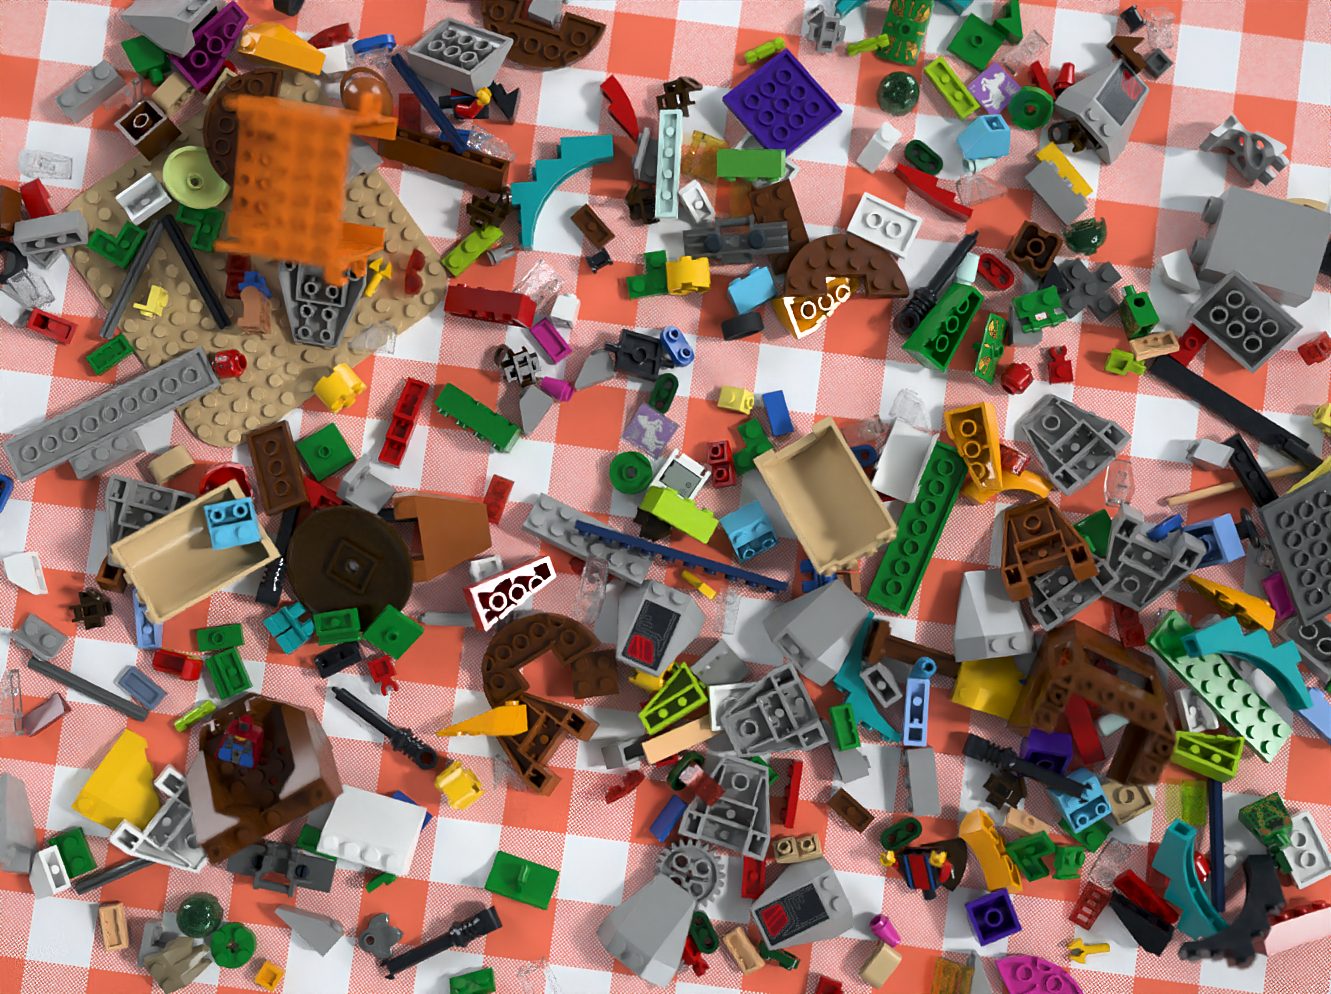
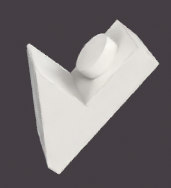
(696, 203)

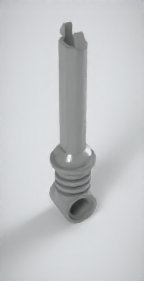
(465, 619)

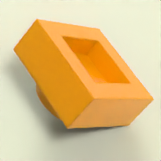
(269, 975)

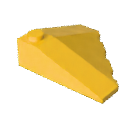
(988, 685)
(121, 786)

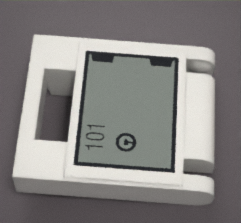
(681, 475)

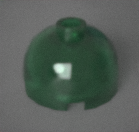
(898, 93)
(1086, 236)
(199, 915)

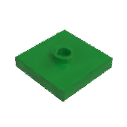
(976, 42)
(326, 452)
(393, 632)

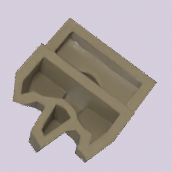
(177, 963)

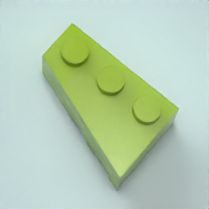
(679, 513)
(673, 701)
(1209, 754)

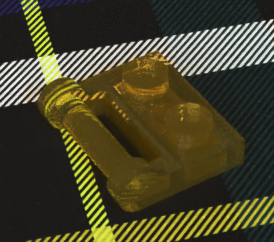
(707, 165)
(947, 974)

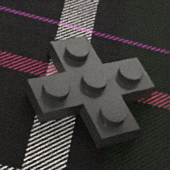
(1089, 290)

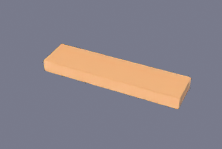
(678, 739)

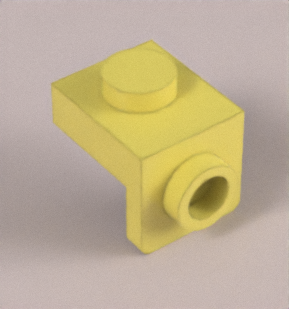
(157, 300)
(736, 399)
(1322, 418)

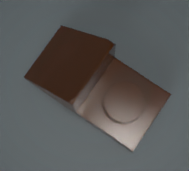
(1124, 47)

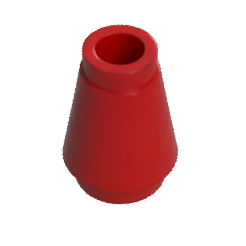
(1065, 78)

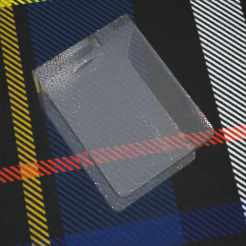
(539, 963)

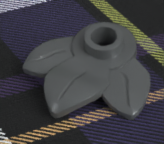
(383, 935)

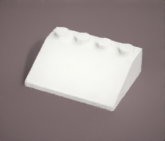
(372, 830)

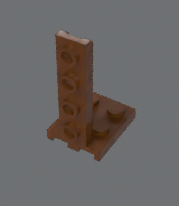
(882, 644)

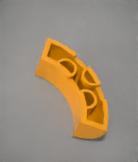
(1027, 482)
(990, 850)

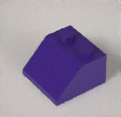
(1047, 750)
(992, 917)

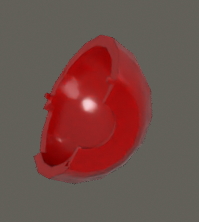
(223, 473)

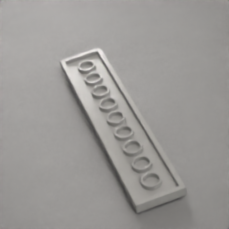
(111, 414)

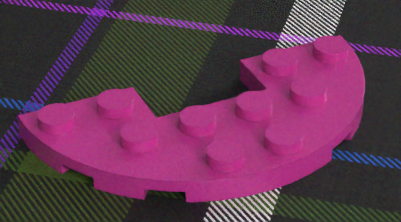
(1035, 976)

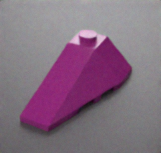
(212, 45)

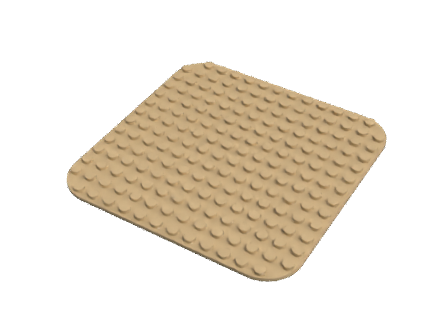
(278, 369)

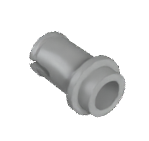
(499, 254)

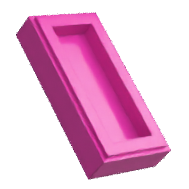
(550, 340)
(1278, 595)

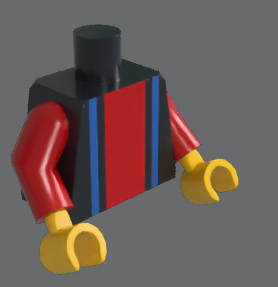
(467, 106)
(920, 868)

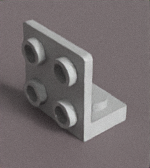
(645, 162)
(364, 489)
(719, 666)

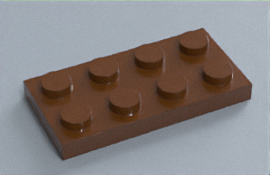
(779, 204)
(277, 468)

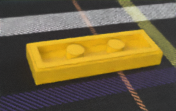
(1053, 153)

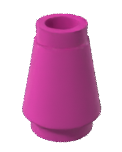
(557, 388)
(883, 928)

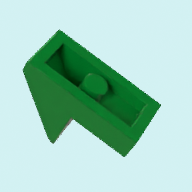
(1011, 23)

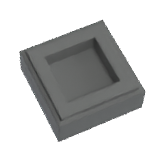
(1158, 63)

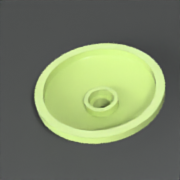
(189, 165)

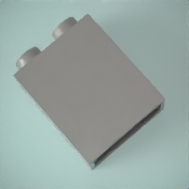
(1265, 240)

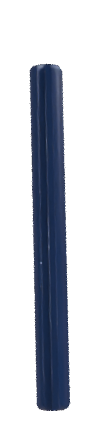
(429, 103)
(1216, 845)

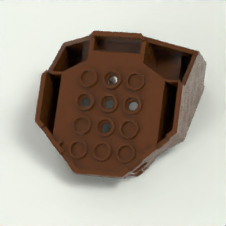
(239, 809)

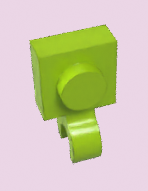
(1122, 361)

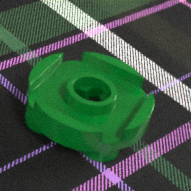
(1031, 96)
(630, 460)
(226, 956)

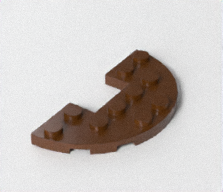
(538, 45)
(221, 121)
(847, 258)
(523, 642)

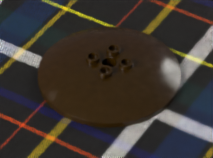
(321, 569)

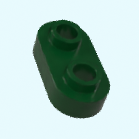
(924, 157)
(663, 394)
(673, 777)
(901, 835)
(702, 931)
(786, 959)

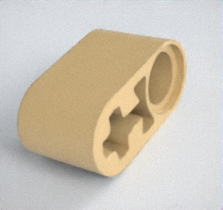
(173, 93)
(171, 464)
(880, 965)

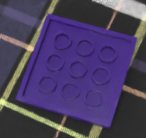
(782, 104)

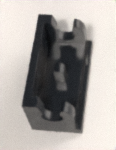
(339, 658)

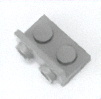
(40, 638)

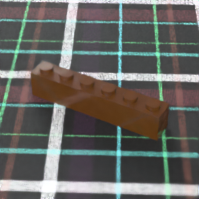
(441, 158)

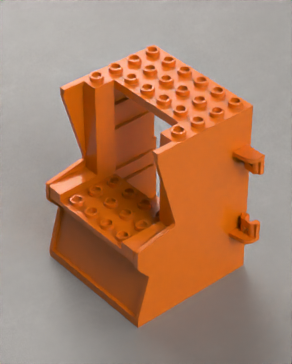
(295, 181)

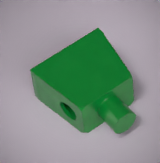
(147, 59)

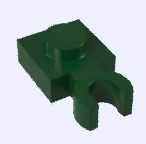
(1278, 857)

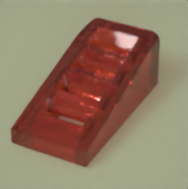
(1009, 457)
(1096, 910)

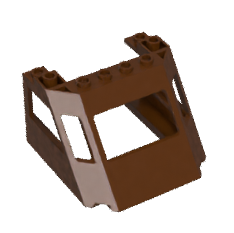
(1150, 735)

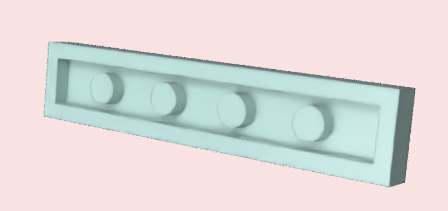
(668, 164)

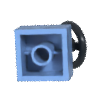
(1223, 537)

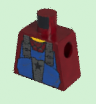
(242, 743)

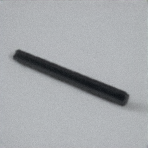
(196, 271)

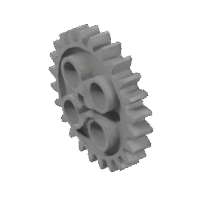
(695, 854)

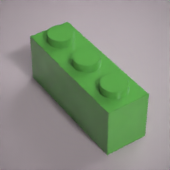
(751, 164)

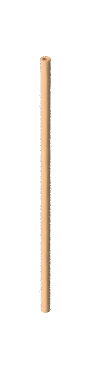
(1233, 485)

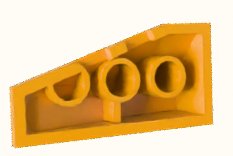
(280, 48)
(806, 314)
(977, 440)
(1249, 610)
(503, 720)

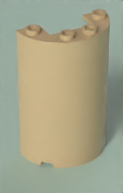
(827, 498)
(176, 561)

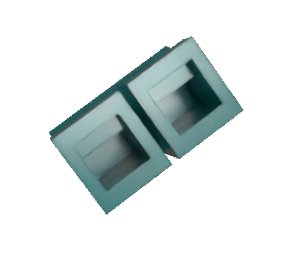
(284, 620)

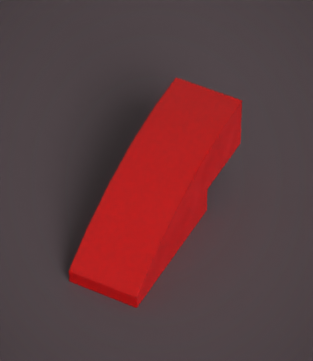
(620, 108)

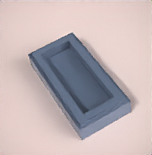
(142, 688)

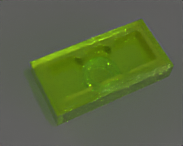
(1193, 802)

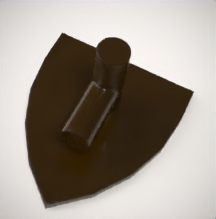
(957, 856)

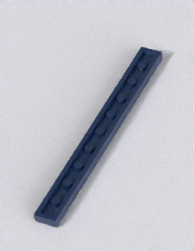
(670, 554)

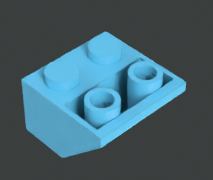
(985, 138)
(751, 291)
(232, 523)
(749, 531)
(1081, 815)

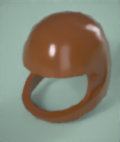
(356, 88)

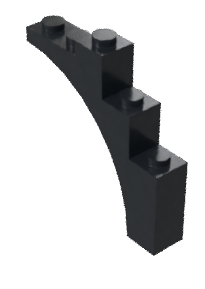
(1235, 942)

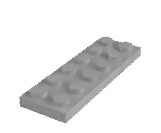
(555, 524)

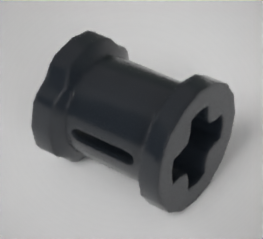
(1133, 19)
(599, 260)

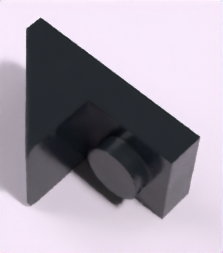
(508, 104)
(1053, 278)

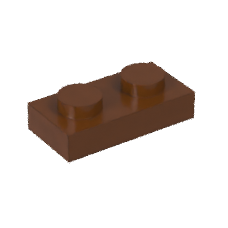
(592, 227)
(850, 810)

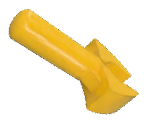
(375, 266)
(702, 587)
(1086, 949)

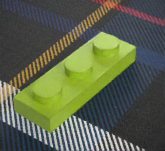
(951, 88)
(471, 249)

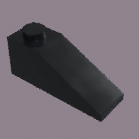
(1145, 927)

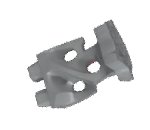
(1244, 143)

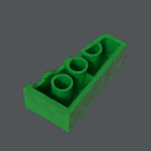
(944, 327)
(477, 417)

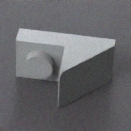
(149, 942)

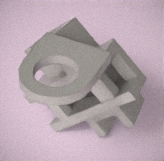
(822, 21)

